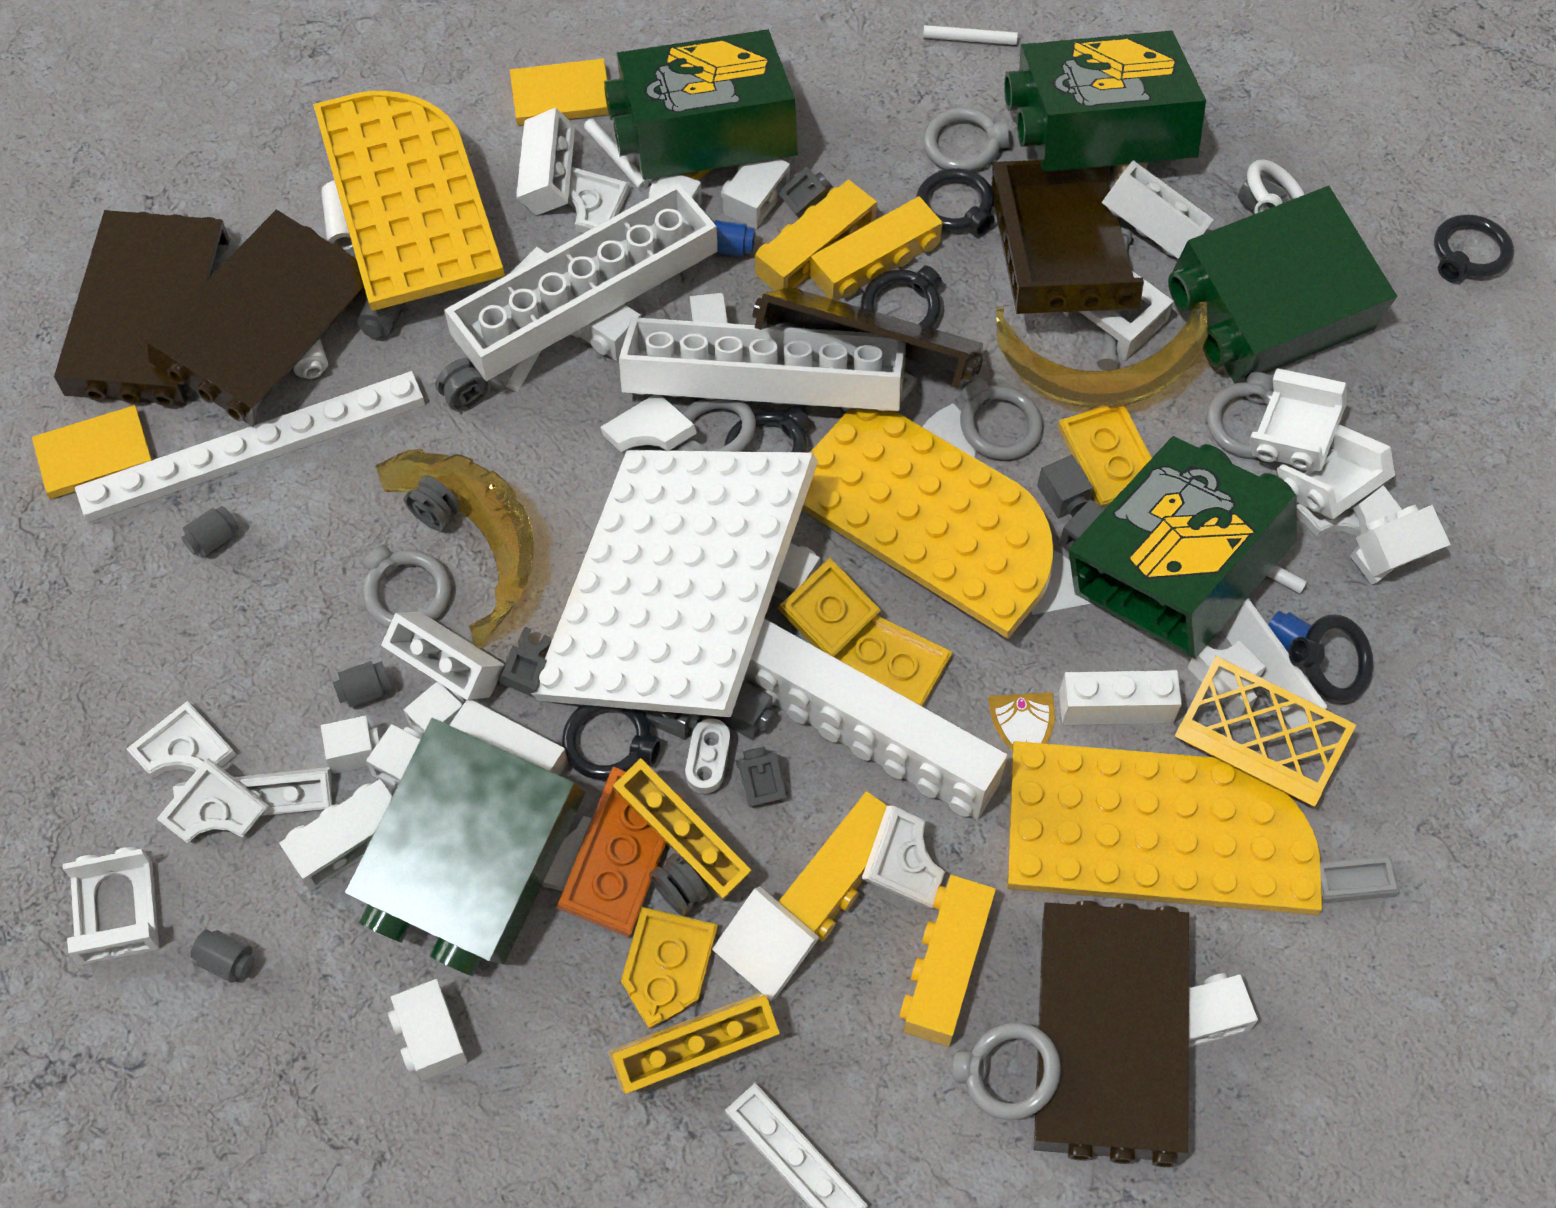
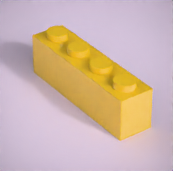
(876, 249)
(787, 257)
(682, 829)
(836, 869)
(948, 960)
(693, 1042)

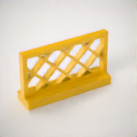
(1250, 761)

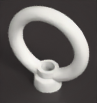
(1279, 174)

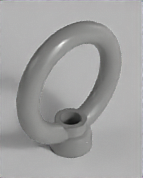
(996, 136)
(1257, 389)
(977, 396)
(741, 408)
(383, 563)
(971, 1069)

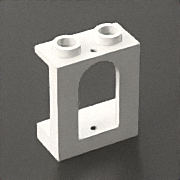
(1134, 334)
(86, 875)

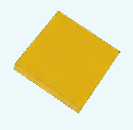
(829, 608)

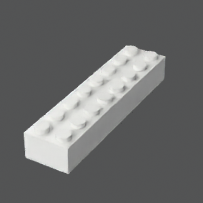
(581, 280)
(762, 364)
(875, 722)

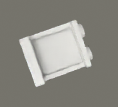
(1300, 420)
(1349, 473)

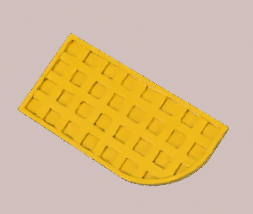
(406, 196)
(933, 515)
(1157, 830)

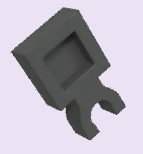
(524, 664)

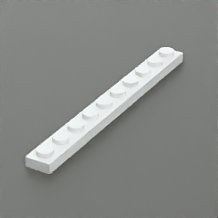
(248, 446)

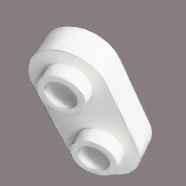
(707, 758)

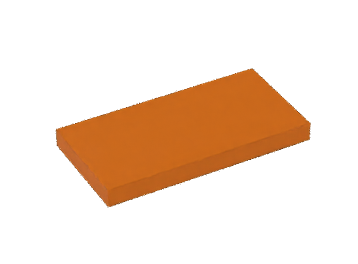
(612, 864)

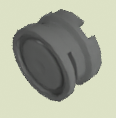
(462, 385)
(432, 503)
(678, 884)

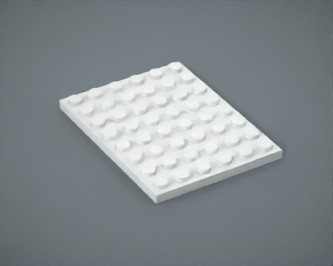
(677, 581)

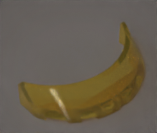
(1110, 387)
(489, 505)

